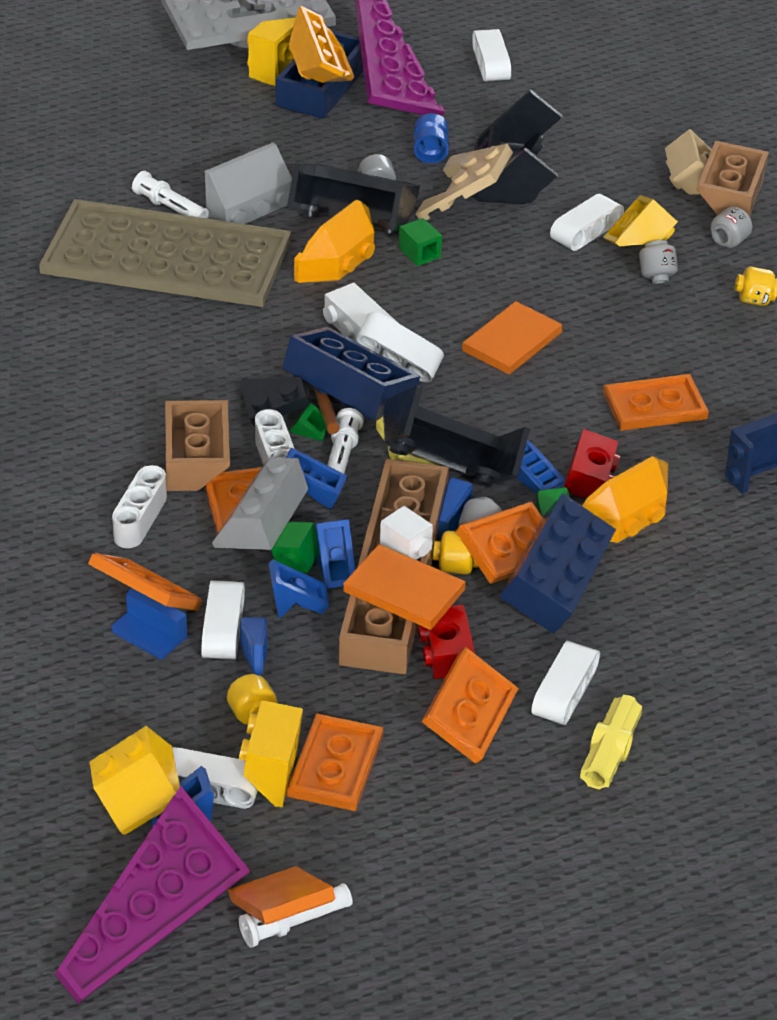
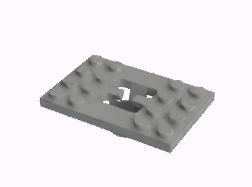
(217, 23)

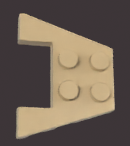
(469, 175)

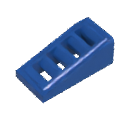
(539, 464)
(323, 481)
(456, 495)
(254, 642)

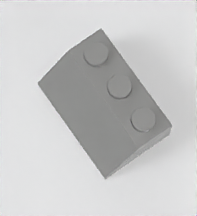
(248, 186)
(264, 506)

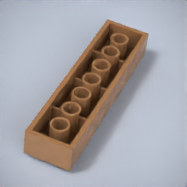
(370, 634)

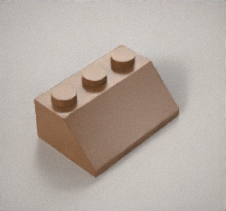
(732, 177)
(196, 443)

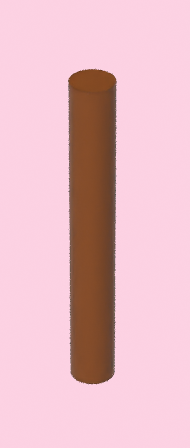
(327, 412)

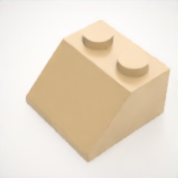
(687, 161)

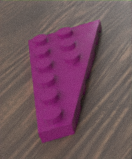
(389, 64)
(164, 885)

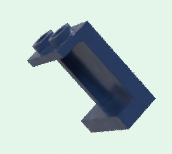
(751, 451)

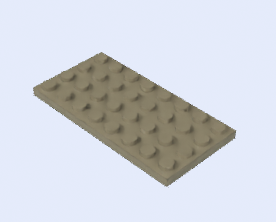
(166, 252)

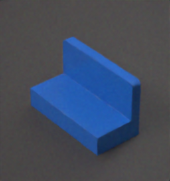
(151, 625)

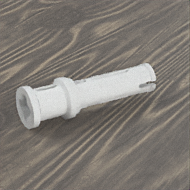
(160, 193)
(350, 441)
(255, 930)

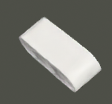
(491, 55)
(586, 222)
(400, 345)
(271, 435)
(139, 506)
(223, 619)
(565, 682)
(224, 775)

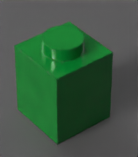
(420, 241)
(297, 546)

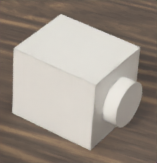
(406, 533)

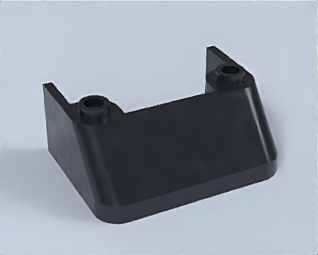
(523, 131)
(332, 189)
(451, 442)

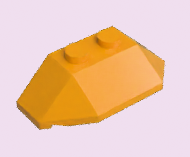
(317, 49)
(337, 246)
(632, 498)

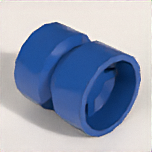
(431, 138)

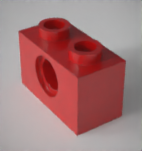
(591, 464)
(446, 640)

